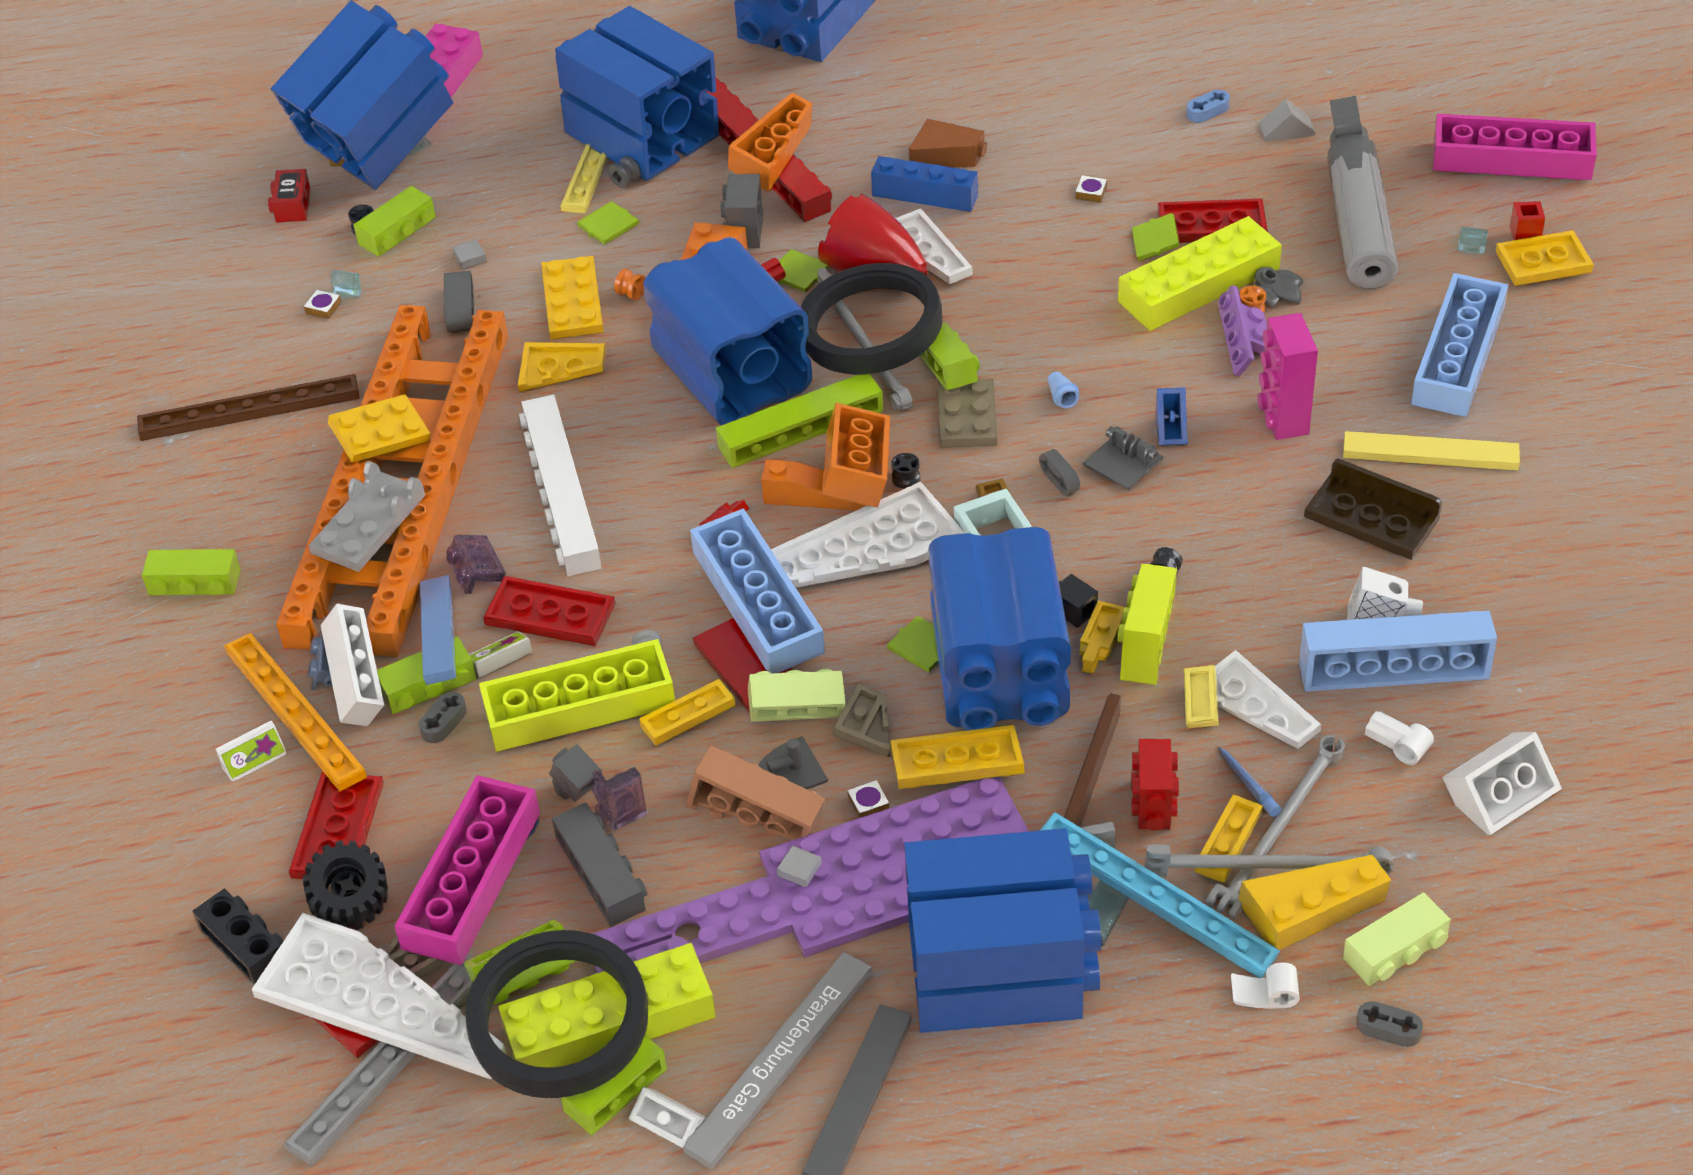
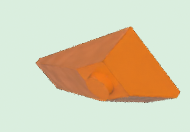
(798, 485)

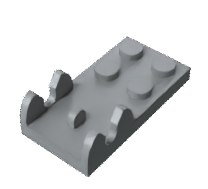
(367, 517)

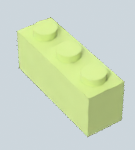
(796, 695)
(1396, 939)

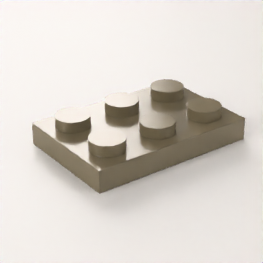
(968, 415)

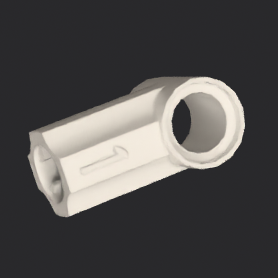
(1407, 742)

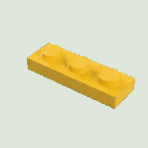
(687, 712)
(1230, 834)

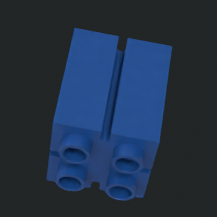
(800, 26)
(638, 91)
(364, 92)
(1000, 929)

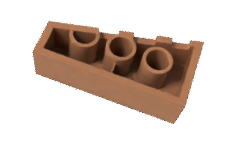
(753, 795)

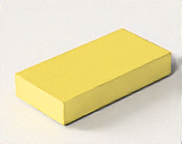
(1201, 696)

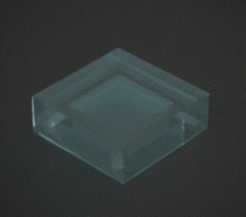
(1472, 240)
(345, 283)

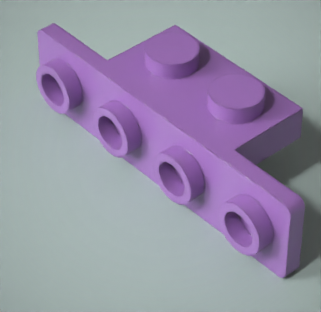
(1242, 329)

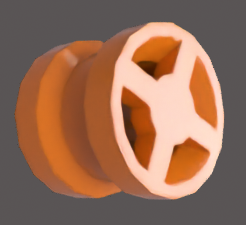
(629, 284)
(1253, 297)

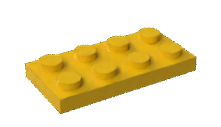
(572, 297)
(957, 756)

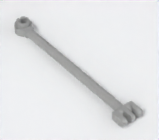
(900, 395)
(1160, 860)
(1231, 893)

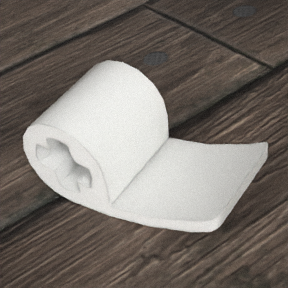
(1275, 991)

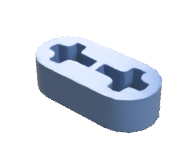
(1208, 106)

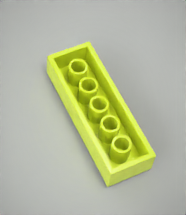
(1197, 273)
(577, 695)
(585, 1014)

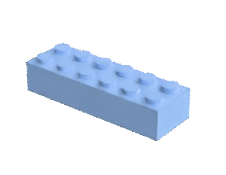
(1459, 345)
(757, 592)
(1397, 650)

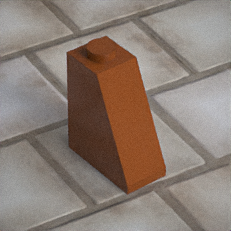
(948, 145)

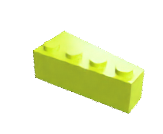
(1146, 622)

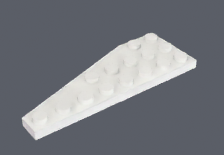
(868, 539)
(355, 986)

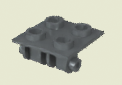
(1123, 458)

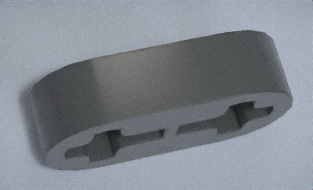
(1059, 472)
(441, 716)
(1389, 1024)

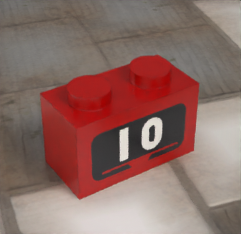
(290, 195)

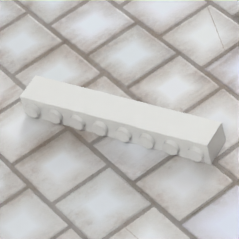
(560, 486)

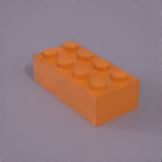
(856, 455)

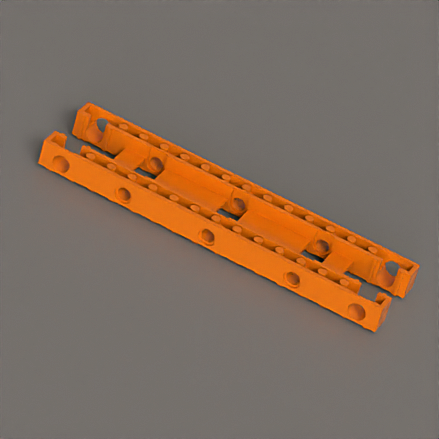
(443, 457)

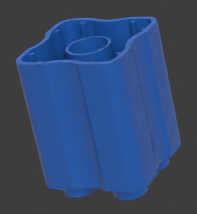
(728, 330)
(999, 628)

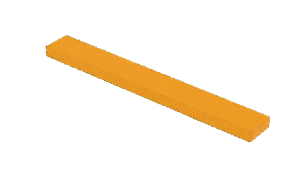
(295, 712)

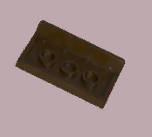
(1375, 509)

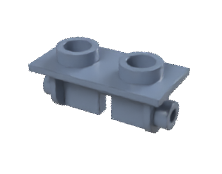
(319, 666)

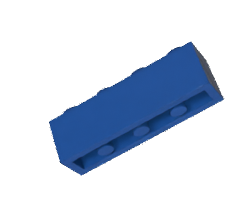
(924, 183)

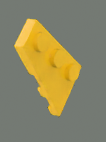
(558, 362)

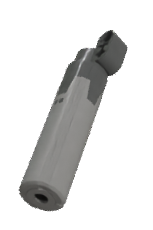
(1360, 199)

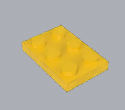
(1544, 258)
(378, 428)

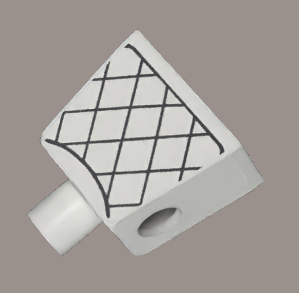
(1381, 596)

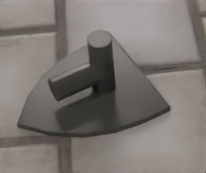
(796, 763)

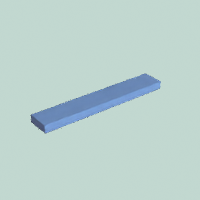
(437, 630)

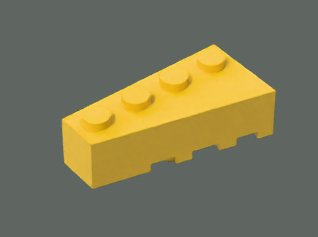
(1312, 898)

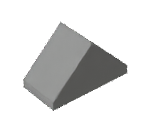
(1286, 122)

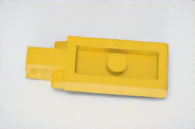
(1100, 635)

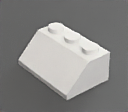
(1503, 781)

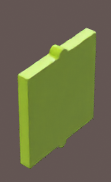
(608, 222)
(1155, 237)
(800, 270)
(916, 644)

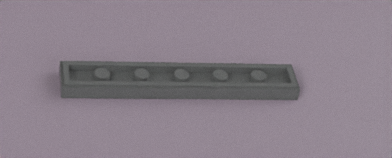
(858, 1093)

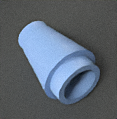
(1063, 390)

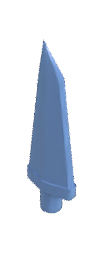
(1254, 787)

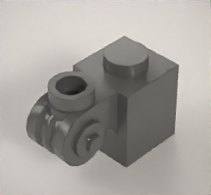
(572, 773)

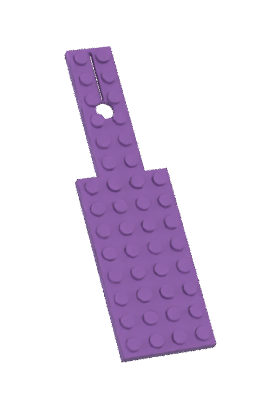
(849, 897)

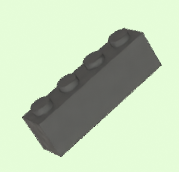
(599, 863)

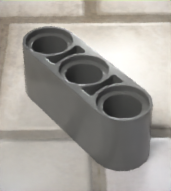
(458, 300)

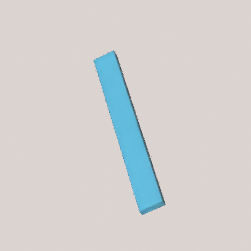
(1169, 901)

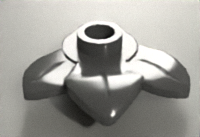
(1279, 285)

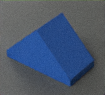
(1171, 416)

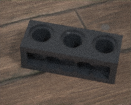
(237, 933)

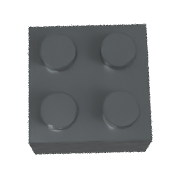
(744, 205)

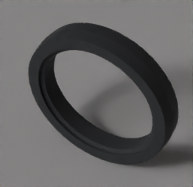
(885, 356)
(572, 1078)

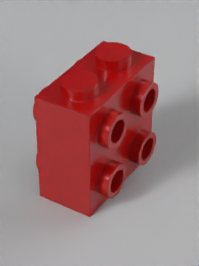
(1154, 784)

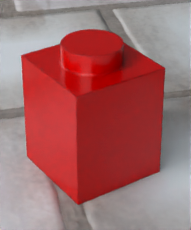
(1527, 220)

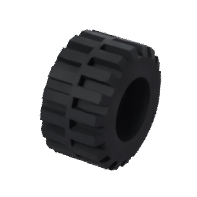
(348, 909)

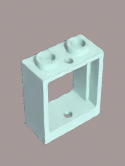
(989, 510)

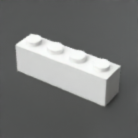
(352, 665)

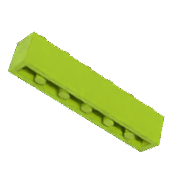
(794, 420)

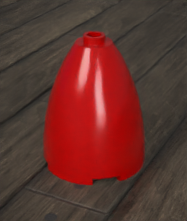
(867, 234)

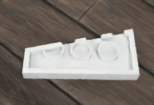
(936, 249)
(1258, 701)

